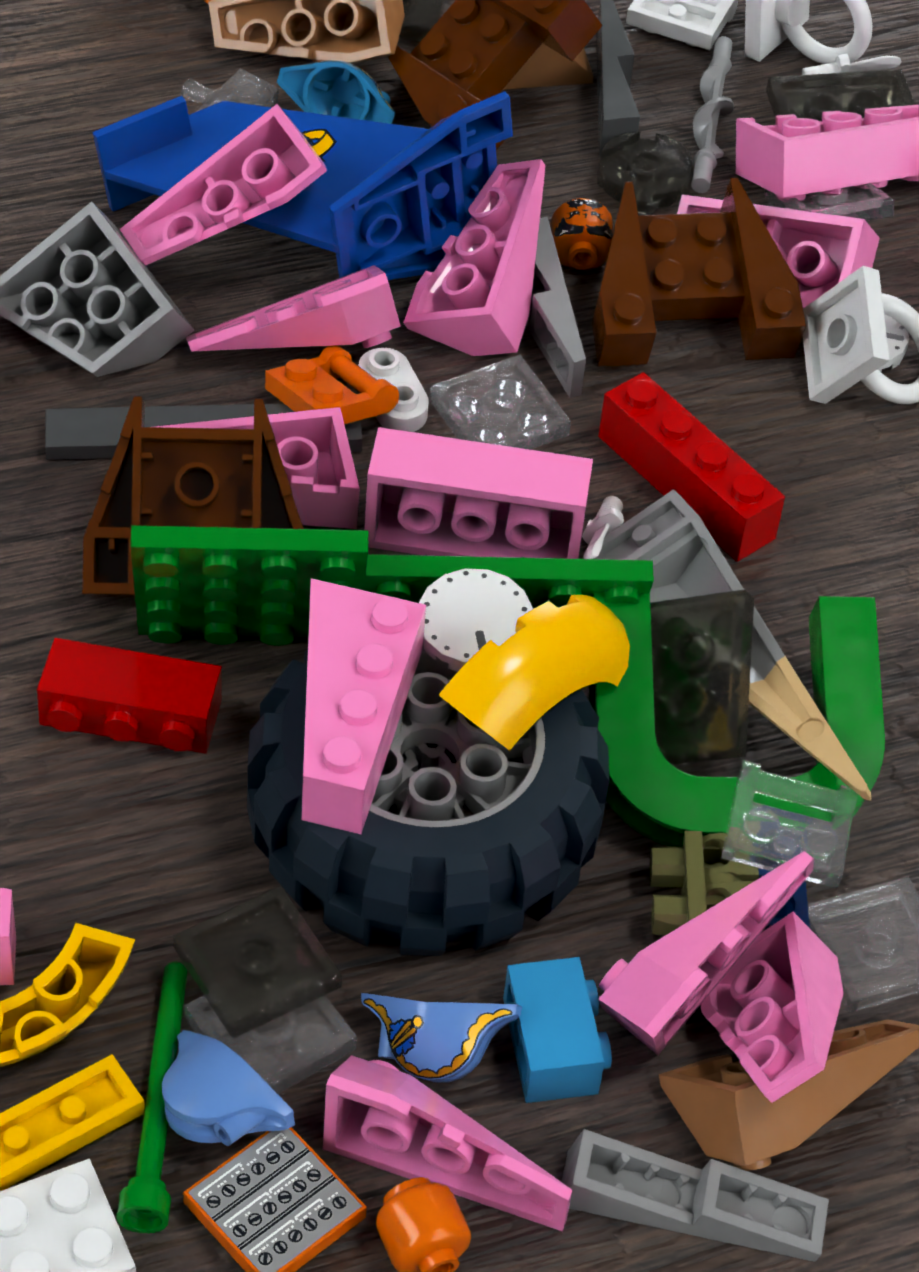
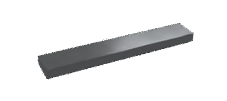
(96, 431)

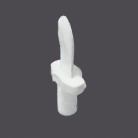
(843, 65)
(607, 519)

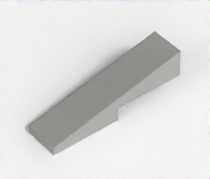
(552, 316)
(707, 1202)

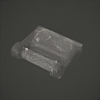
(772, 836)

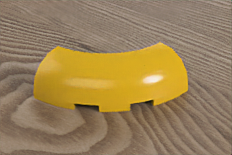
(538, 666)
(62, 993)

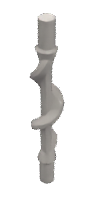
(707, 116)

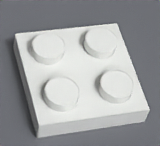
(61, 1225)

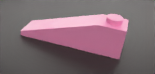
(238, 182)
(817, 258)
(485, 280)
(329, 315)
(680, 970)
(415, 1133)

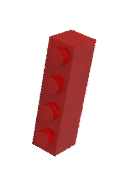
(683, 455)

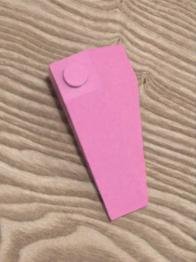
(779, 1006)

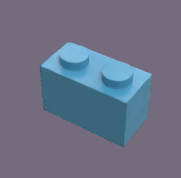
(557, 1032)

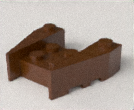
(483, 46)
(695, 270)
(182, 481)

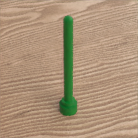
(144, 1201)

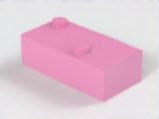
(473, 498)

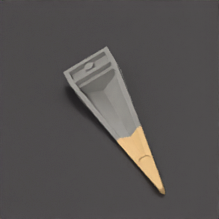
(692, 565)

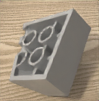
(92, 298)

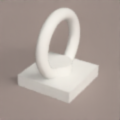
(776, 20)
(849, 339)

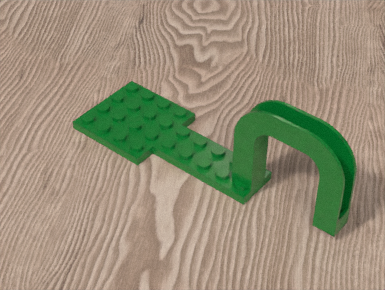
(259, 584)

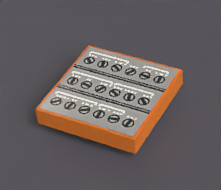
(274, 1204)

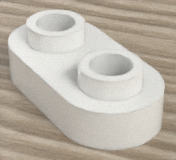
(395, 368)

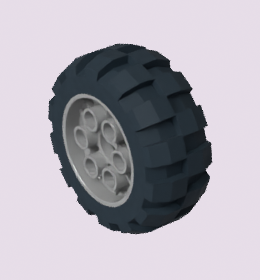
(428, 867)

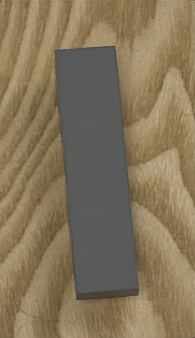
(614, 71)

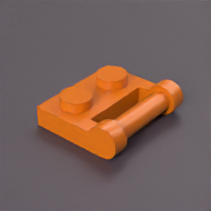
(313, 386)

